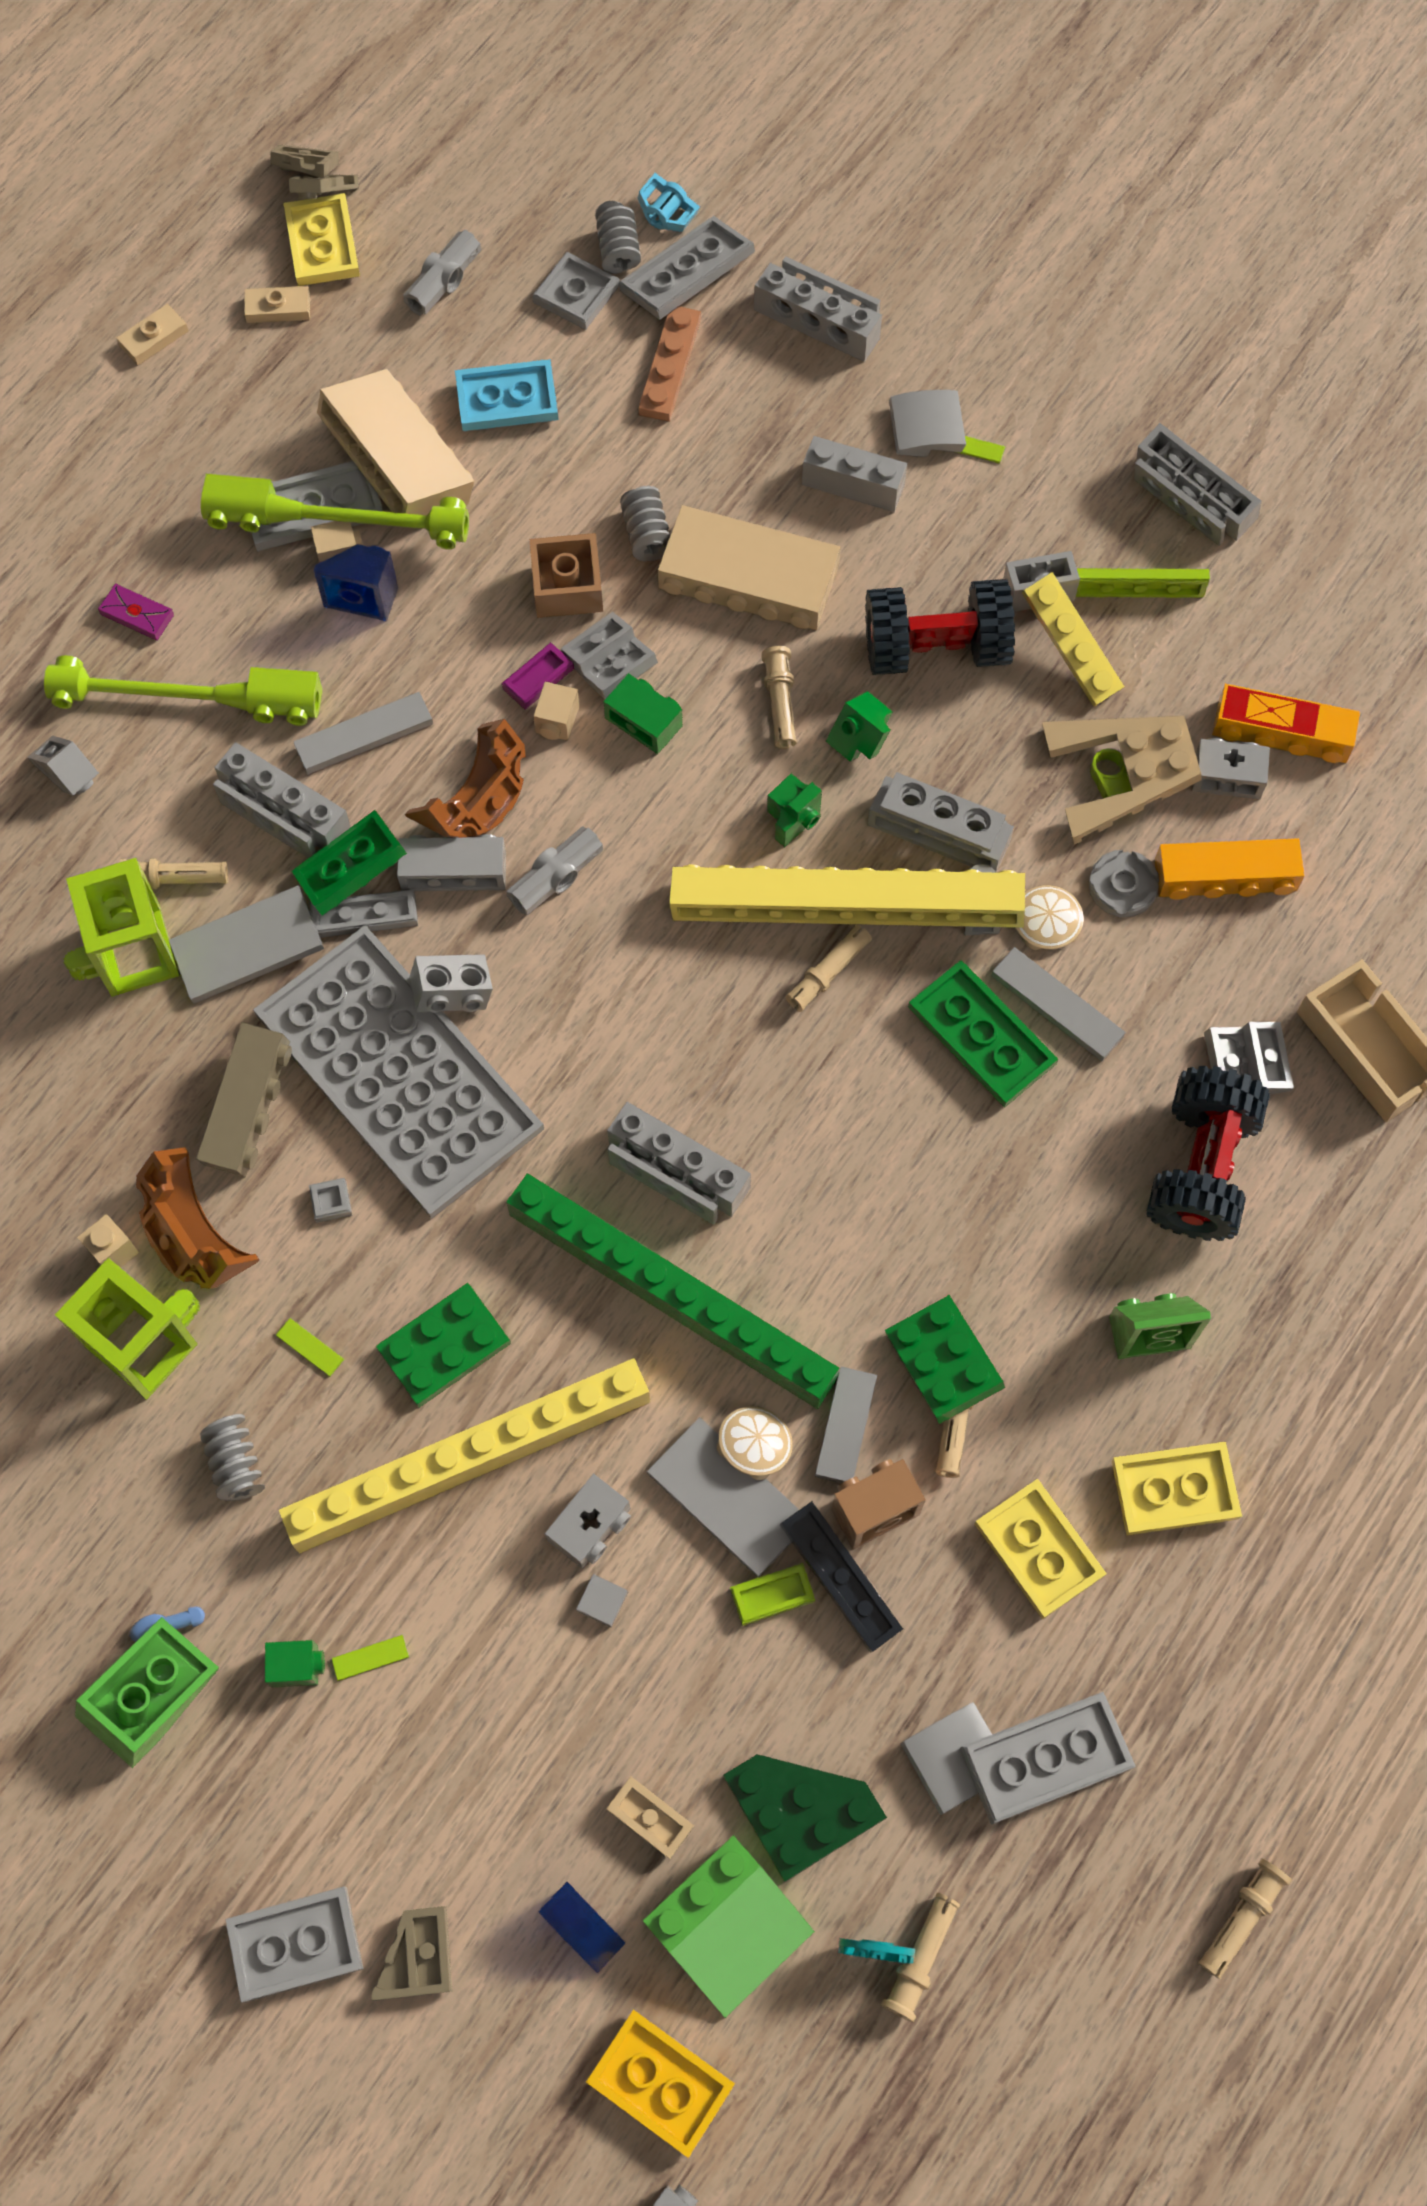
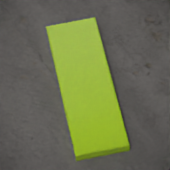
(983, 450)
(310, 1347)
(370, 1657)

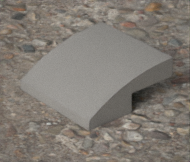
(927, 422)
(608, 654)
(1252, 1050)
(939, 1760)

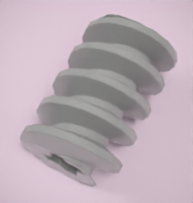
(617, 237)
(645, 522)
(229, 1459)

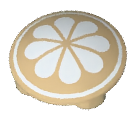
(1051, 918)
(755, 1442)

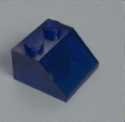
(358, 582)

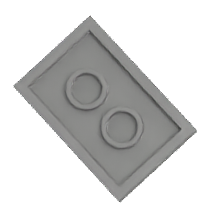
(294, 1944)

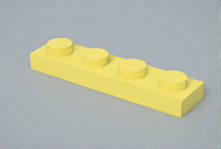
(1072, 639)

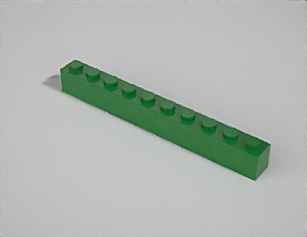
(673, 1291)

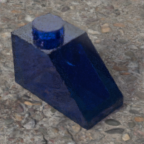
(582, 1927)

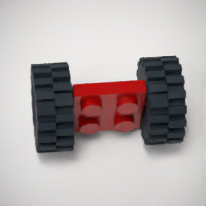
(986, 626)
(1224, 1111)

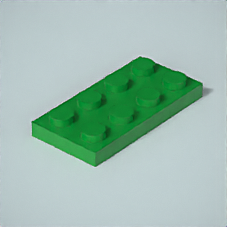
(983, 1033)

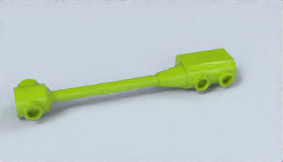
(255, 503)
(264, 695)

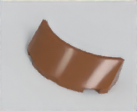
(488, 790)
(180, 1228)

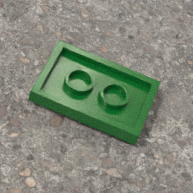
(348, 862)
(443, 1345)
(944, 1359)

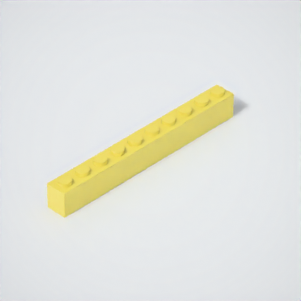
(848, 896)
(464, 1456)

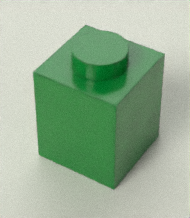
(293, 1663)

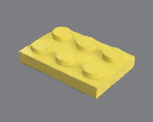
(321, 239)
(1176, 1488)
(1040, 1548)

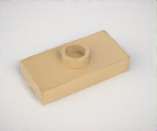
(277, 304)
(152, 334)
(650, 1817)

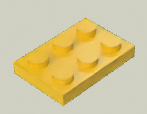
(660, 2083)

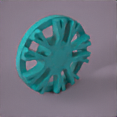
(876, 1950)

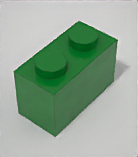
(643, 713)

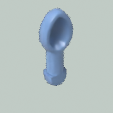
(193, 1617)

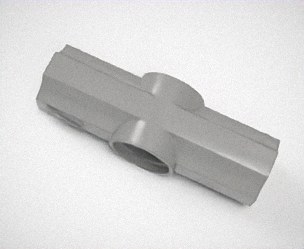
(442, 272)
(555, 870)

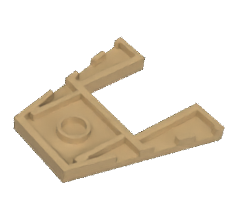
(1155, 756)

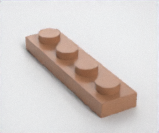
(670, 364)

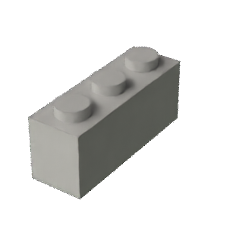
(854, 473)
(452, 863)

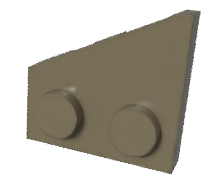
(305, 160)
(312, 186)
(418, 1957)

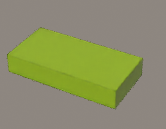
(772, 1594)

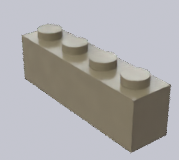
(244, 1099)

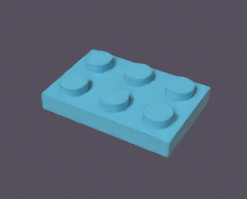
(506, 395)

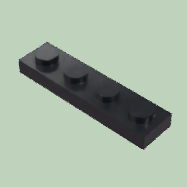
(841, 1577)

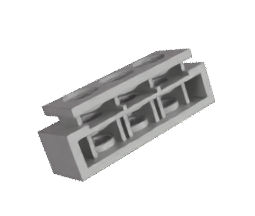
(831, 310)
(1196, 484)
(277, 802)
(940, 821)
(679, 1157)

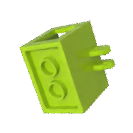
(110, 901)
(104, 1305)

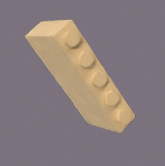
(393, 443)
(748, 567)

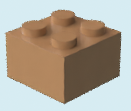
(566, 575)
(877, 1502)

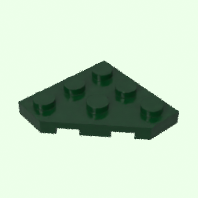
(801, 1810)

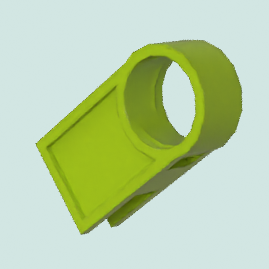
(1110, 784)

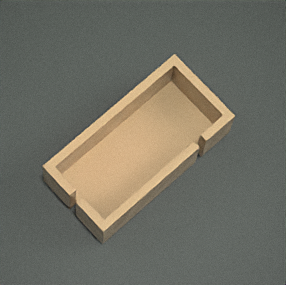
(1373, 1045)

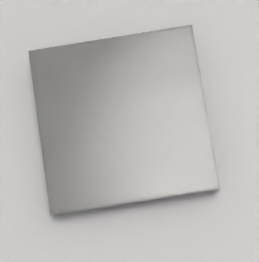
(576, 290)

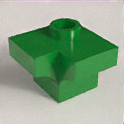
(860, 727)
(794, 808)

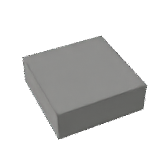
(330, 1200)
(602, 1600)

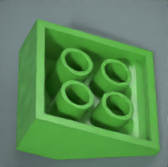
(728, 1926)

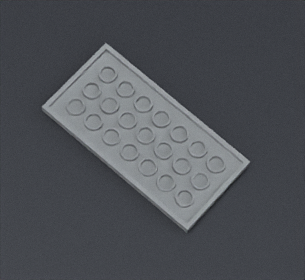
(399, 1073)

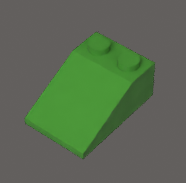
(1157, 1325)
(145, 1692)

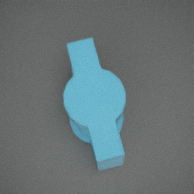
(671, 199)

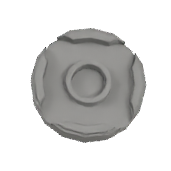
(1123, 883)

